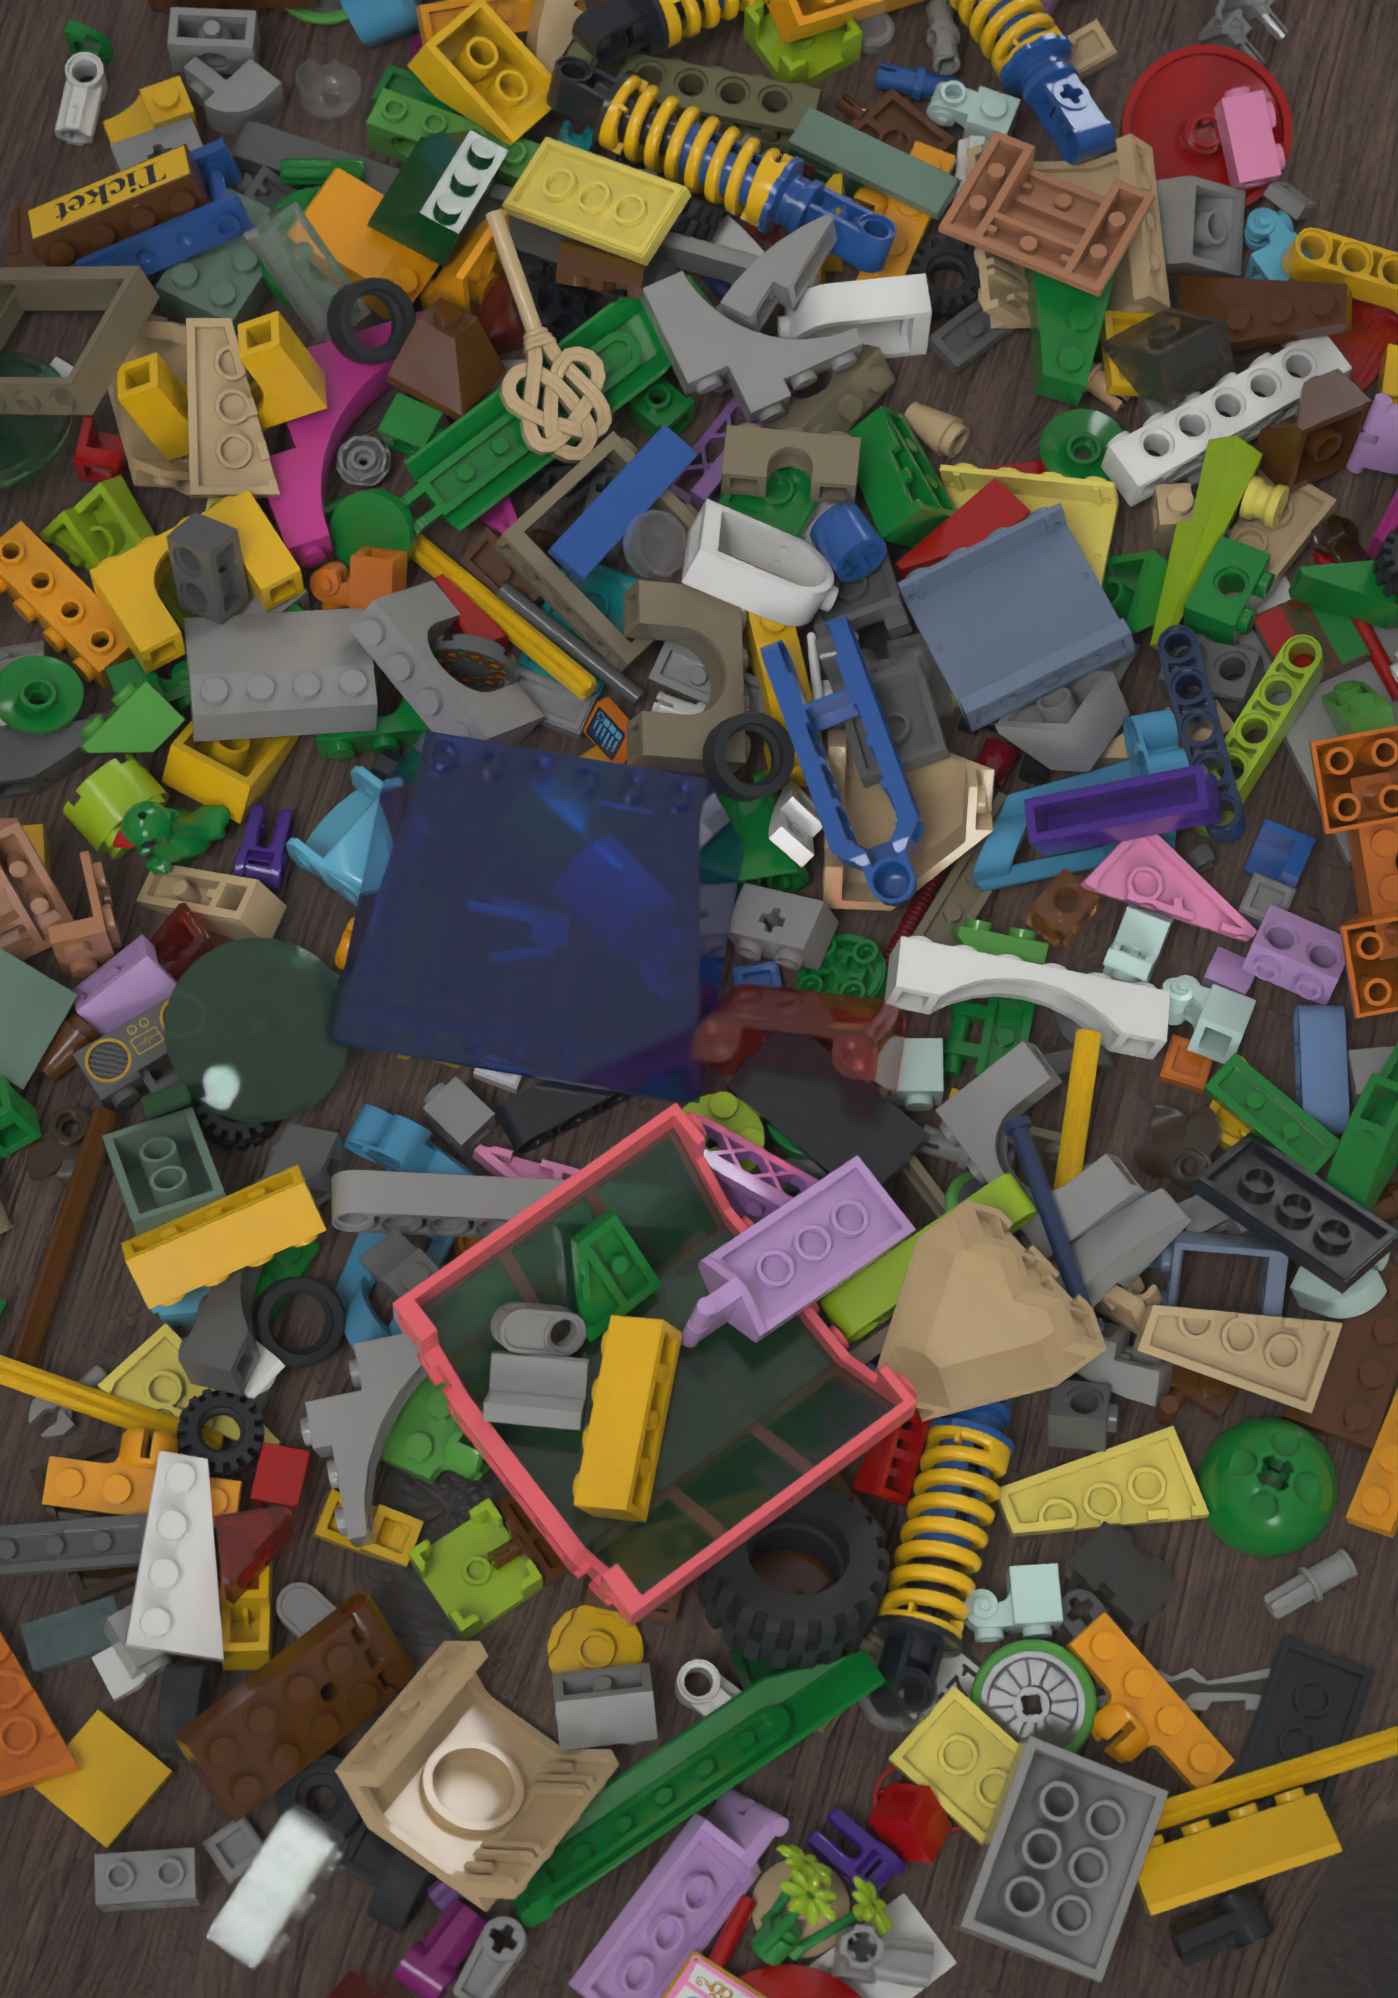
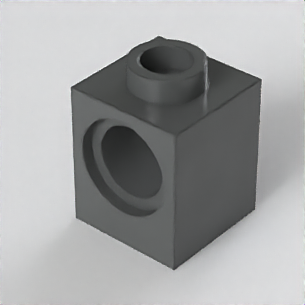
(1082, 1415)

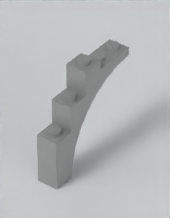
(358, 1424)

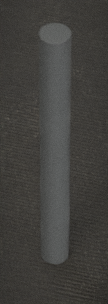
(570, 643)

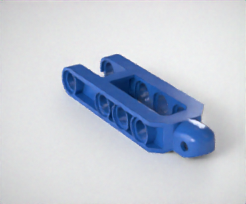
(888, 864)

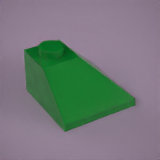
(1135, 587)

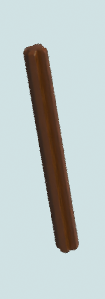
(64, 1238)

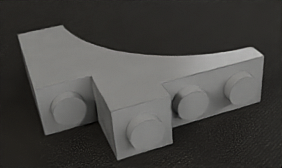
(757, 366)

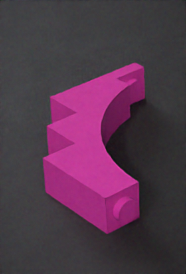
(315, 440)

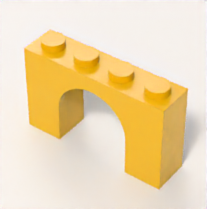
(284, 387)
(133, 581)

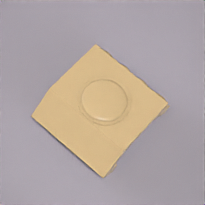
(1141, 274)
(468, 1780)

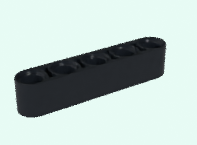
(551, 1111)

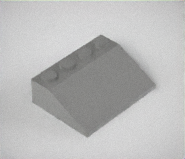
(279, 675)
(1060, 1859)

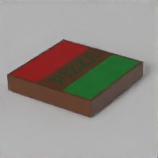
(1337, 635)

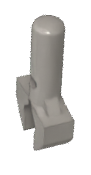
(63, 1426)

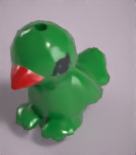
(170, 833)

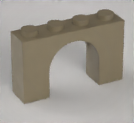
(714, 635)

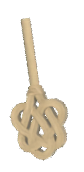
(539, 341)

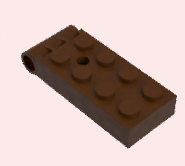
(280, 1720)

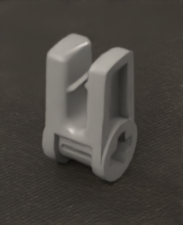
(486, 1969)

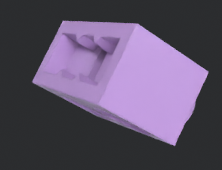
(1296, 955)

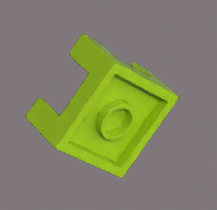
(805, 59)
(466, 1580)

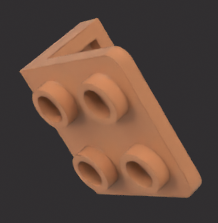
(89, 942)

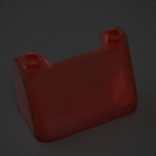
(863, 1031)

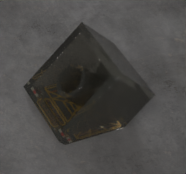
(1172, 354)

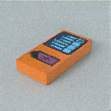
(608, 730)

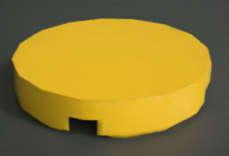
(593, 1640)

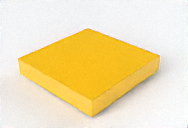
(113, 1781)

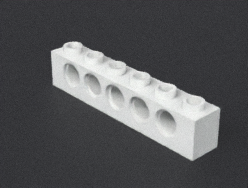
(1181, 455)

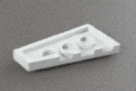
(176, 1578)

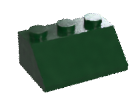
(439, 192)

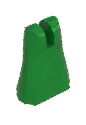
(760, 855)

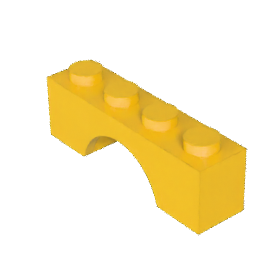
(760, 633)

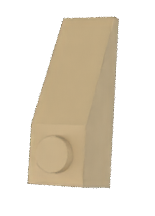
(221, 902)

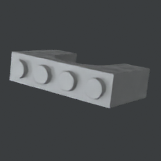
(398, 638)
(1005, 1092)

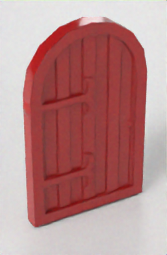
(1364, 345)

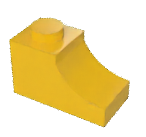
(154, 108)

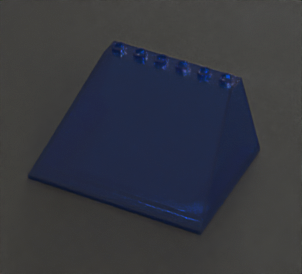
(541, 917)

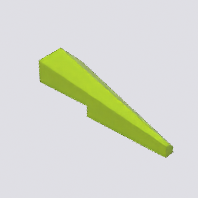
(1221, 487)
(107, 526)

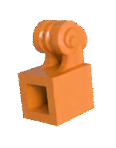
(371, 576)

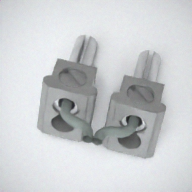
(1232, 26)

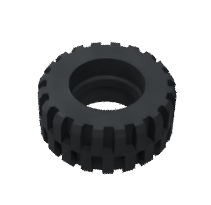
(794, 1626)

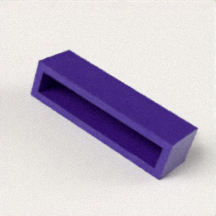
(1123, 810)

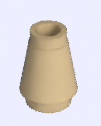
(937, 429)

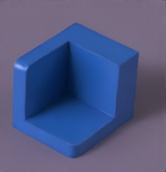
(1279, 853)

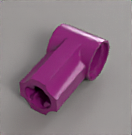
(434, 1962)

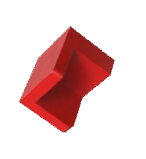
(99, 454)
(280, 1476)
(911, 1822)

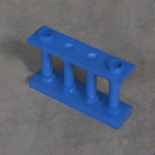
(191, 232)

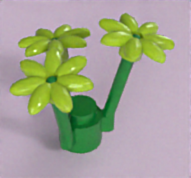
(781, 1932)

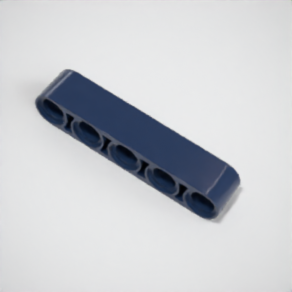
(1200, 713)

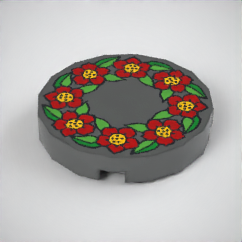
(475, 661)

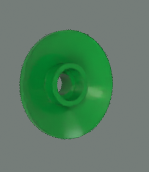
(1073, 433)
(39, 680)

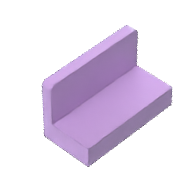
(123, 987)

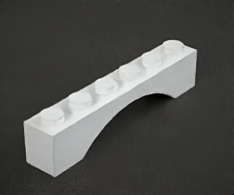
(934, 975)

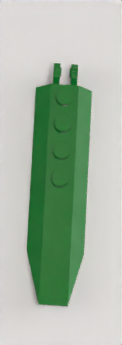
(484, 451)
(693, 1773)

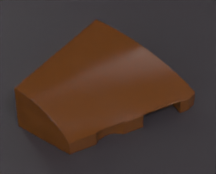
(597, 269)

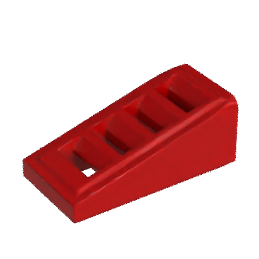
(472, 618)
(893, 1481)

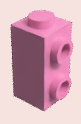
(1248, 138)

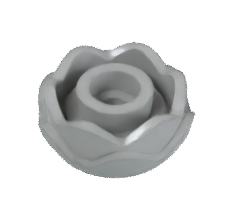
(363, 449)

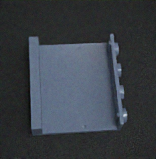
(1015, 617)

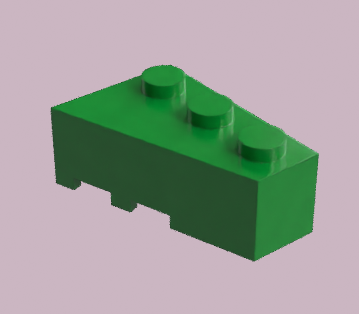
(1064, 335)
(899, 480)

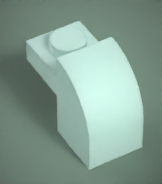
(1137, 945)
(1323, 1299)

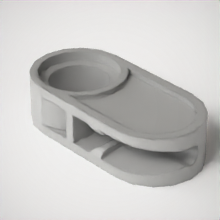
(527, 1328)
(302, 1607)

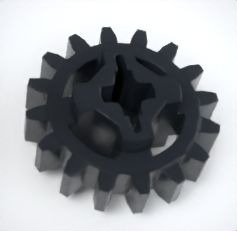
(559, 305)

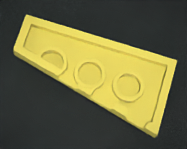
(1124, 1486)

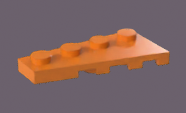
(29, 1740)

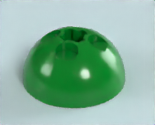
(1246, 1496)

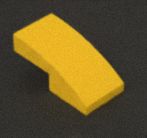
(393, 1532)

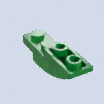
(1370, 1140)

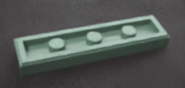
(874, 163)

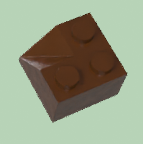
(1318, 435)

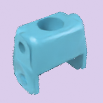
(341, 841)

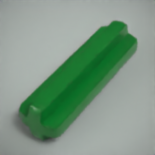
(318, 169)

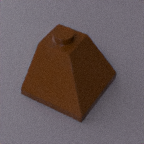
(447, 361)

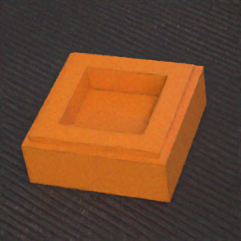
(1184, 1067)

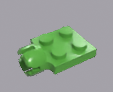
(429, 1440)

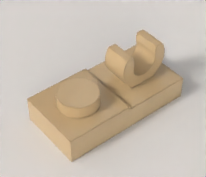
(1128, 1305)

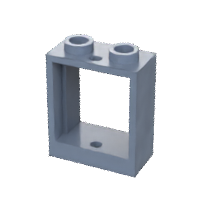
(1272, 1270)

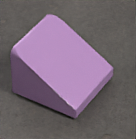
(1227, 972)

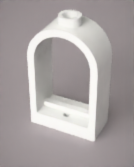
(885, 311)
(786, 601)

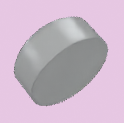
(877, 33)

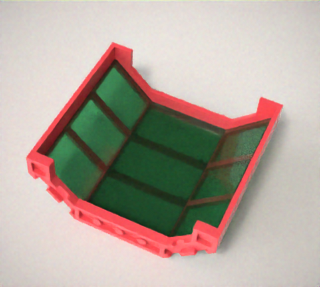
(744, 1418)

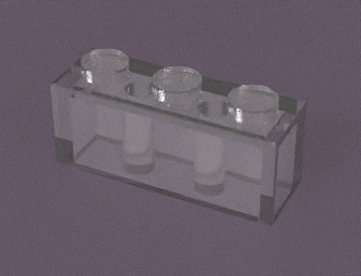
(301, 266)
(277, 1887)

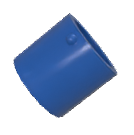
(848, 542)

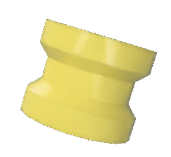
(1264, 502)

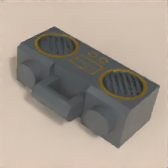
(128, 1060)

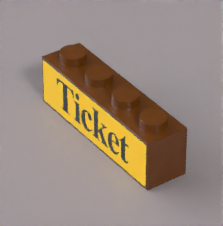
(117, 207)

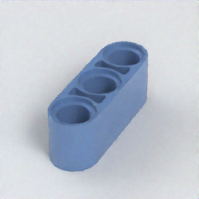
(1322, 1064)

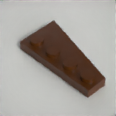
(1269, 310)
(1358, 1375)

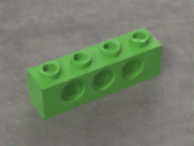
(401, 121)

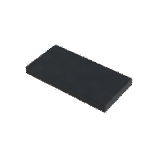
(822, 1111)
(1296, 1212)
(1304, 1708)

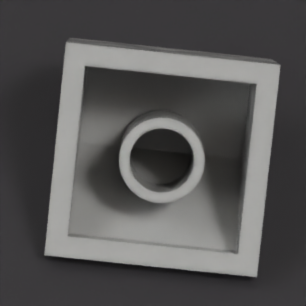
(1201, 226)
(1069, 725)

